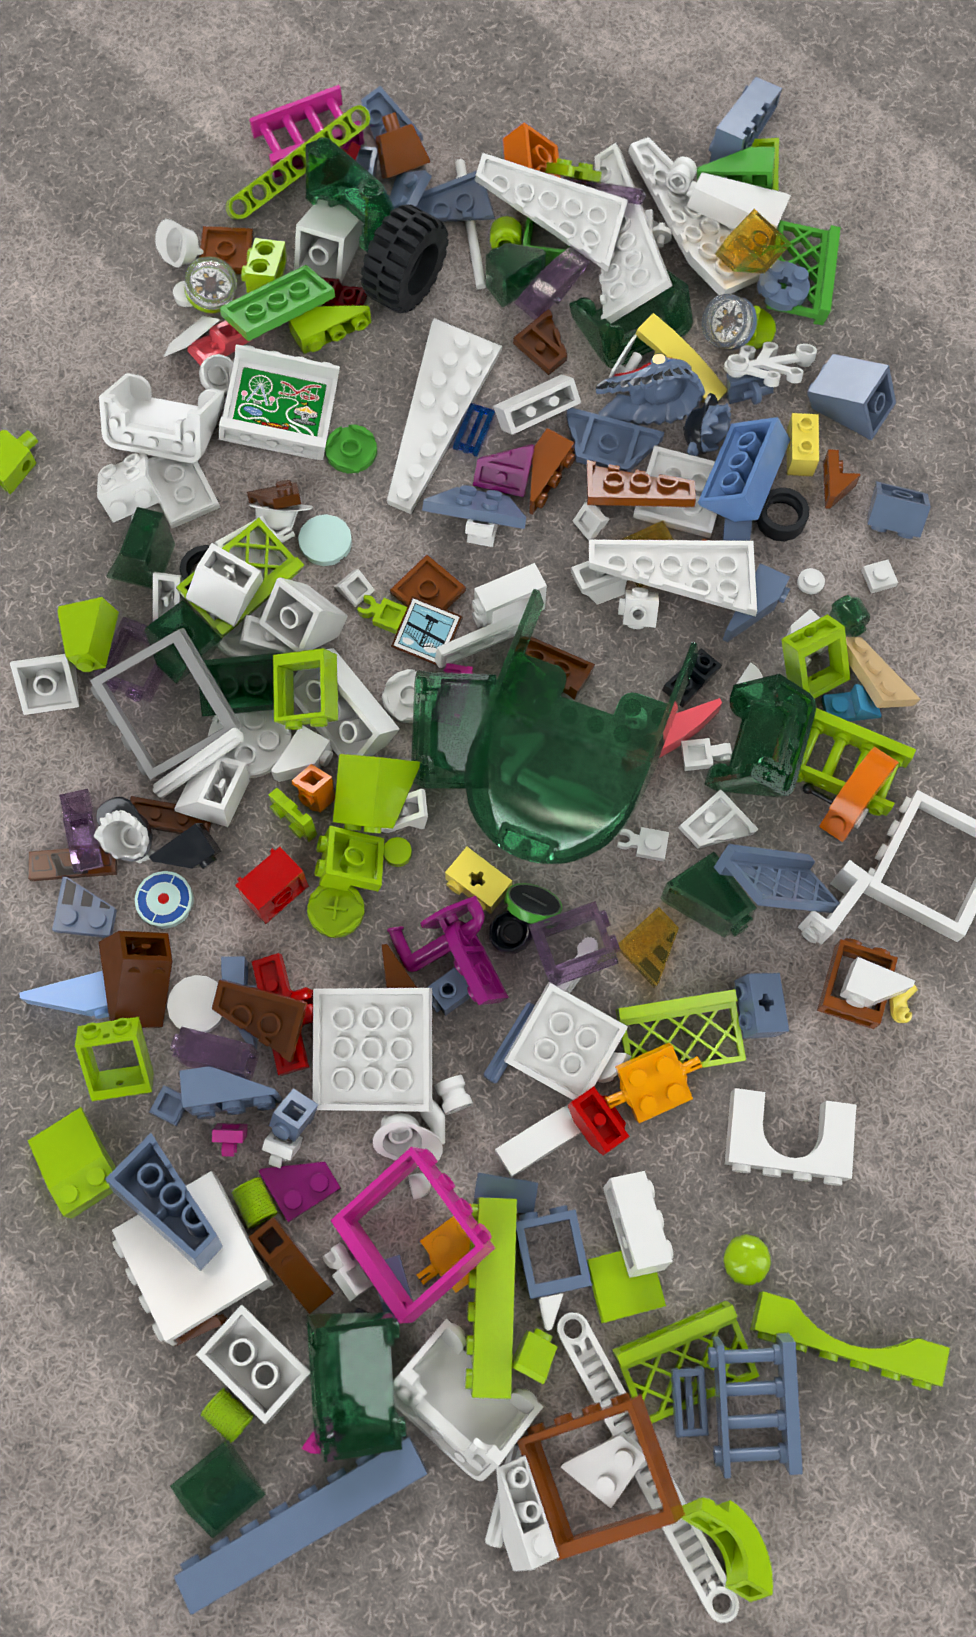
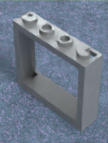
(203, 678)

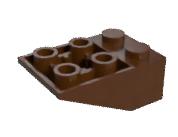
(137, 975)

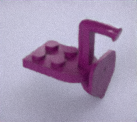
(465, 946)

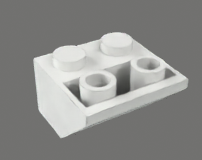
(223, 584)
(215, 792)

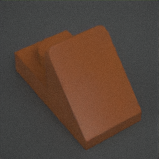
(835, 481)

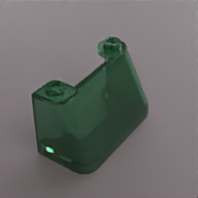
(342, 180)
(610, 340)
(445, 723)
(769, 740)
(353, 1384)

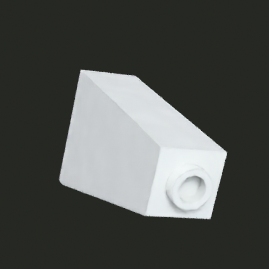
(732, 200)

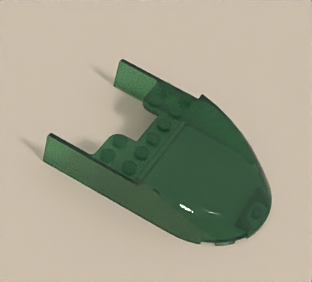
(555, 773)

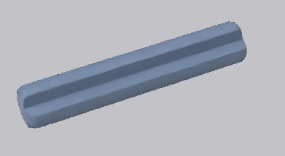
(498, 1065)

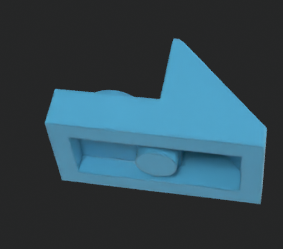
(851, 705)

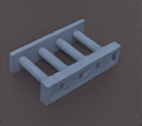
(785, 1419)

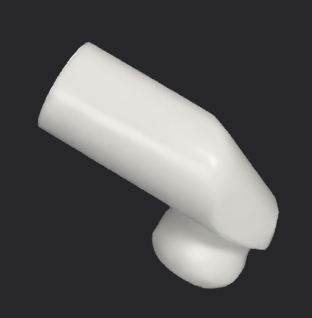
(436, 1121)

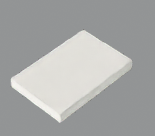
(182, 489)

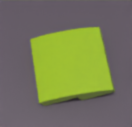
(618, 1294)

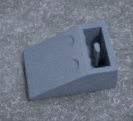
(214, 1090)

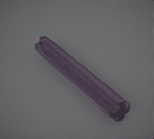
(633, 195)

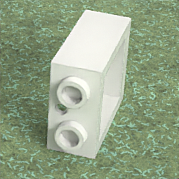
(506, 595)

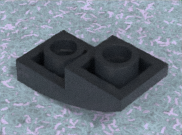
(702, 672)

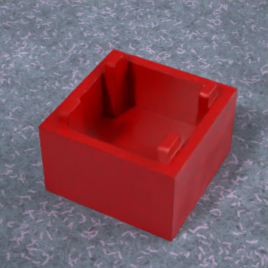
(272, 885)

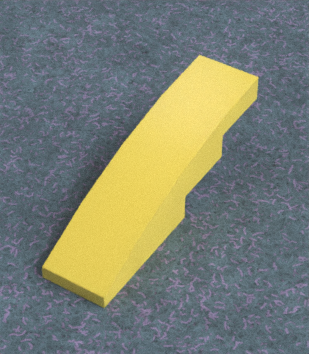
(667, 342)

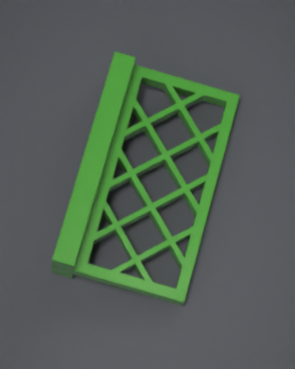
(825, 267)

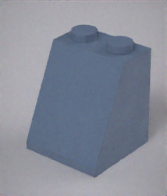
(854, 393)

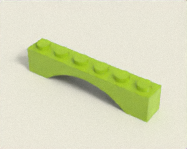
(913, 1358)

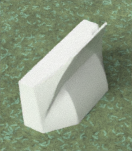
(597, 585)

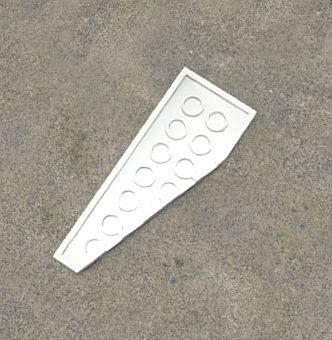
(695, 233)

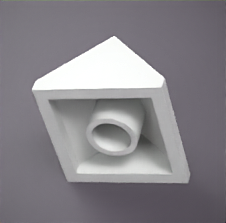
(46, 684)

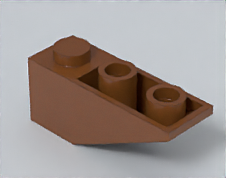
(550, 458)

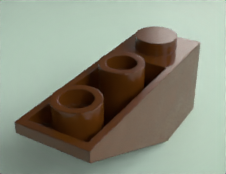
(291, 1265)

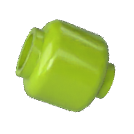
(504, 231)

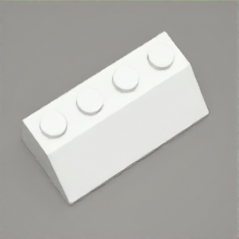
(362, 723)

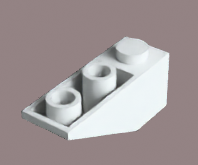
(523, 1517)

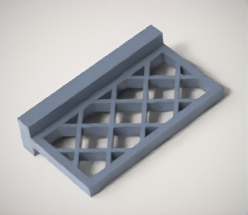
(778, 875)

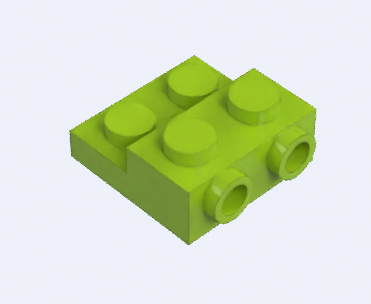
(349, 860)

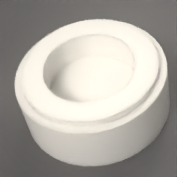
(179, 295)

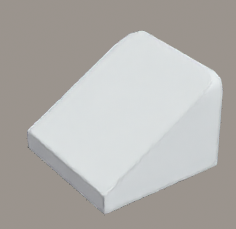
(354, 587)
(549, 1308)

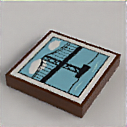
(425, 629)

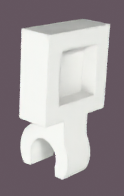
(700, 754)
(349, 1273)

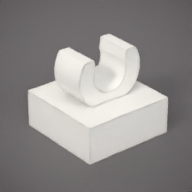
(590, 520)
(280, 1149)

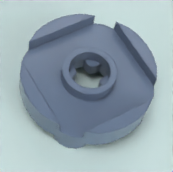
(790, 274)

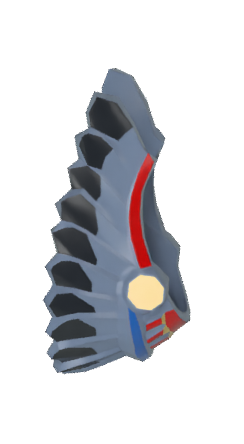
(658, 392)

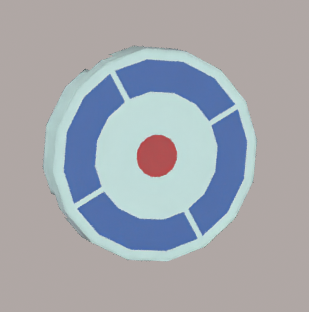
(164, 899)

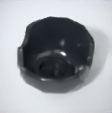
(514, 929)

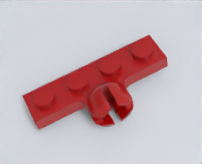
(272, 977)

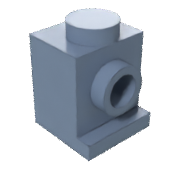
(293, 1116)

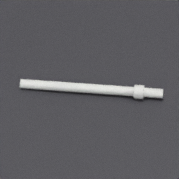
(472, 237)

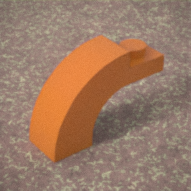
(858, 793)

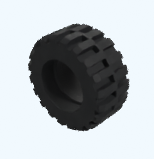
(404, 258)

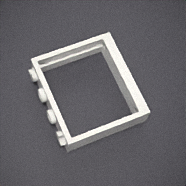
(952, 929)

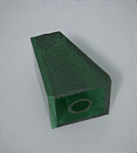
(142, 549)
(710, 898)

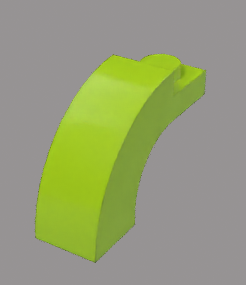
(740, 1543)

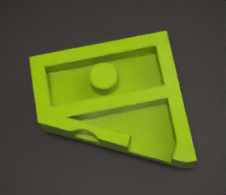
(564, 168)
(300, 824)

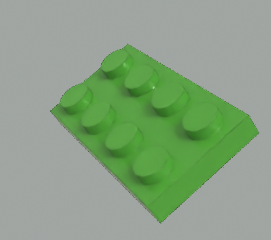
(277, 302)

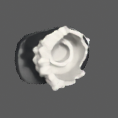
(123, 830)

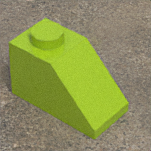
(534, 1355)

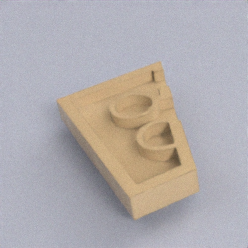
(877, 677)

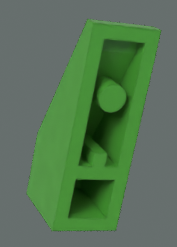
(748, 166)

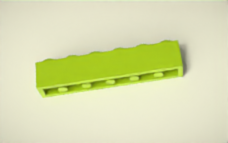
(493, 1303)

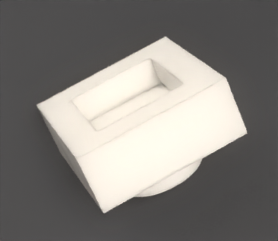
(879, 576)

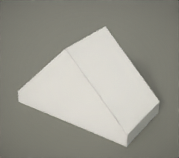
(165, 593)

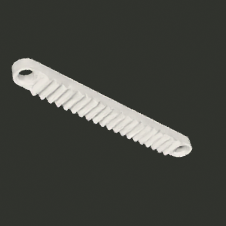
(684, 1538)

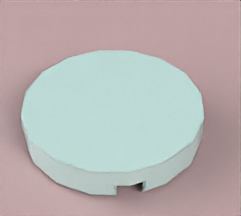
(325, 540)

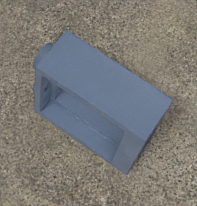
(556, 1215)

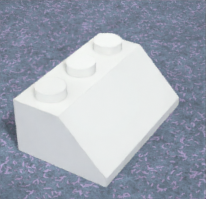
(254, 1364)

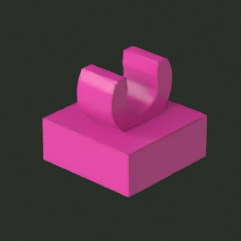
(229, 1135)

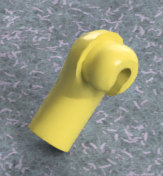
(899, 1007)

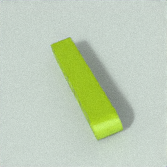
(285, 165)

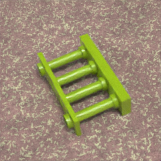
(845, 734)

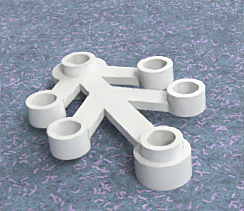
(744, 363)

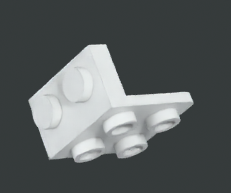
(126, 487)

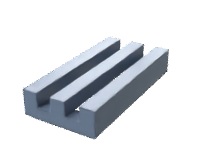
(691, 1431)

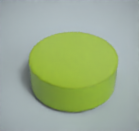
(397, 851)

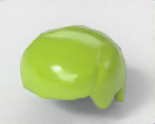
(747, 1259)

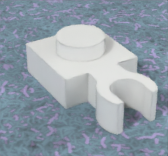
(649, 843)

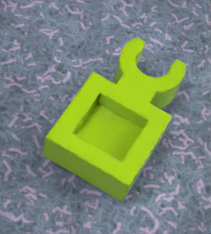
(385, 615)

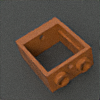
(840, 1008)

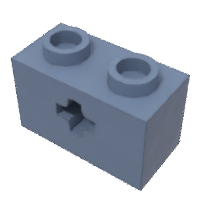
(761, 1005)

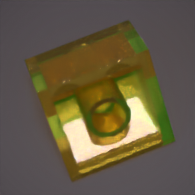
(752, 245)

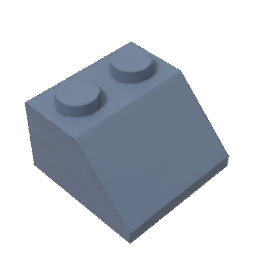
(898, 510)

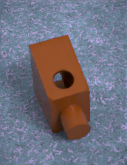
(399, 148)

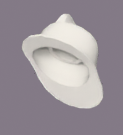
(176, 243)
(279, 518)
(400, 1133)

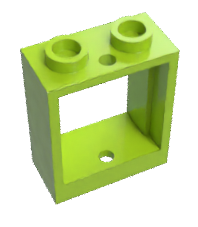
(799, 645)
(283, 670)
(106, 1083)

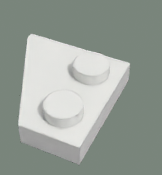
(717, 822)

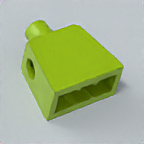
(15, 458)

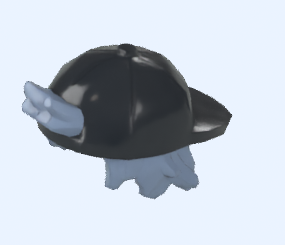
(707, 424)

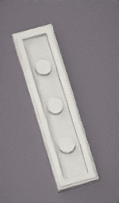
(478, 640)

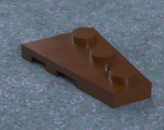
(576, 668)
(264, 1014)

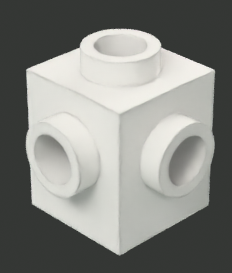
(639, 608)

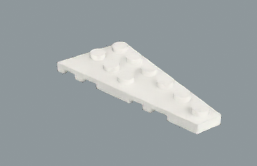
(568, 210)
(697, 569)

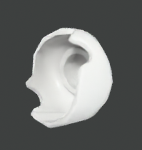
(216, 372)

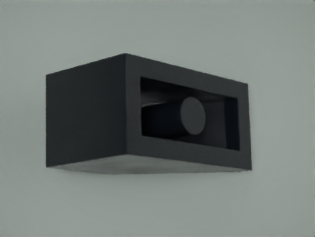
(189, 849)

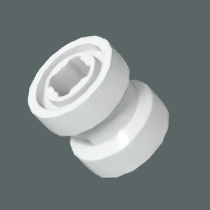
(681, 174)
(453, 1094)

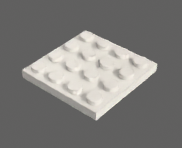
(372, 1049)

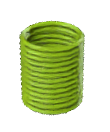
(254, 1202)
(227, 1415)

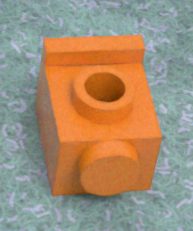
(313, 793)

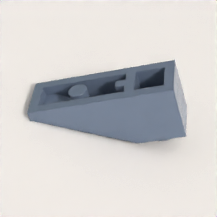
(769, 591)

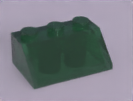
(244, 681)

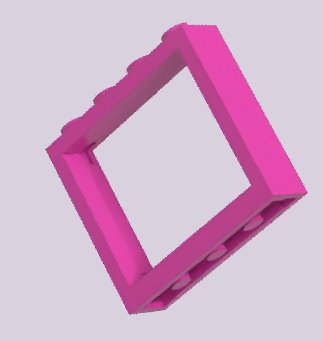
(372, 1261)

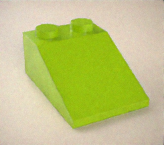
(73, 1163)

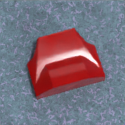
(597, 1122)

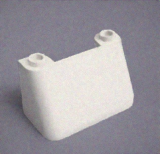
(157, 426)
(467, 1429)

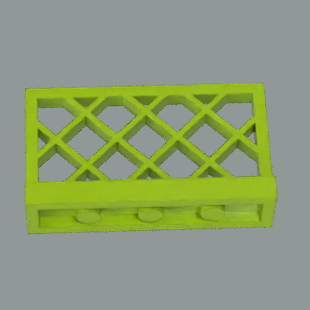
(286, 570)
(685, 1007)
(672, 1337)

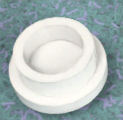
(811, 581)

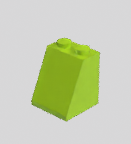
(371, 791)

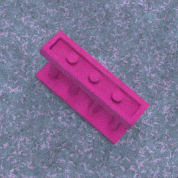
(296, 111)

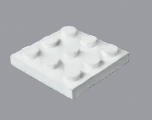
(687, 519)
(565, 1042)

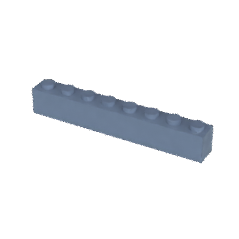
(298, 1525)

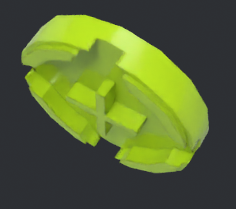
(335, 911)

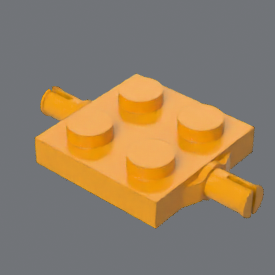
(653, 1082)
(445, 1248)

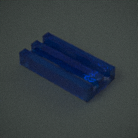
(467, 447)

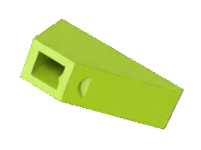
(327, 324)

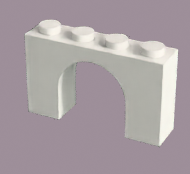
(749, 1148)

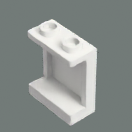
(852, 883)

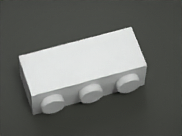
(537, 404)
(638, 1224)

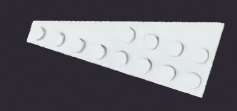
(636, 264)
(447, 384)

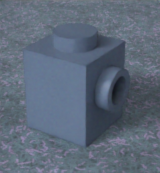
(449, 992)

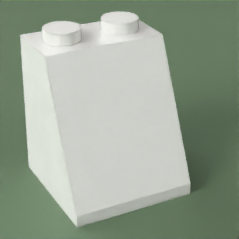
(327, 240)
(301, 616)

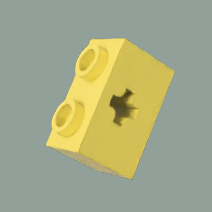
(803, 444)
(472, 866)

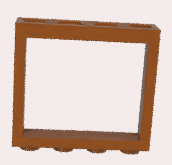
(567, 1543)

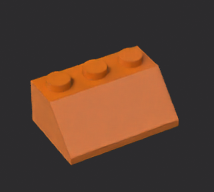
(530, 148)

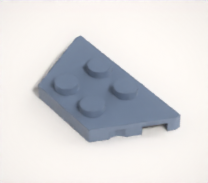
(610, 440)
(476, 505)

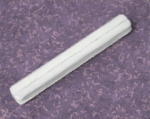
(198, 762)

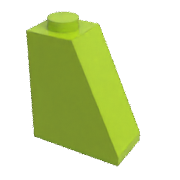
(87, 632)

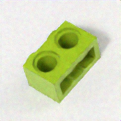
(264, 263)

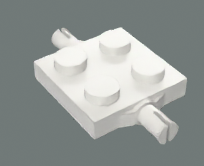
(257, 537)

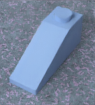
(77, 995)

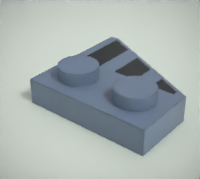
(82, 912)

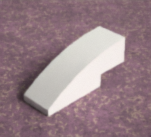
(537, 1141)

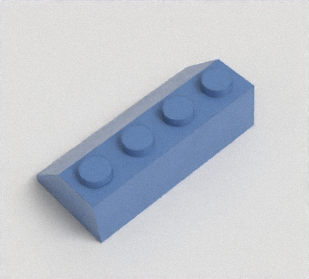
(745, 469)

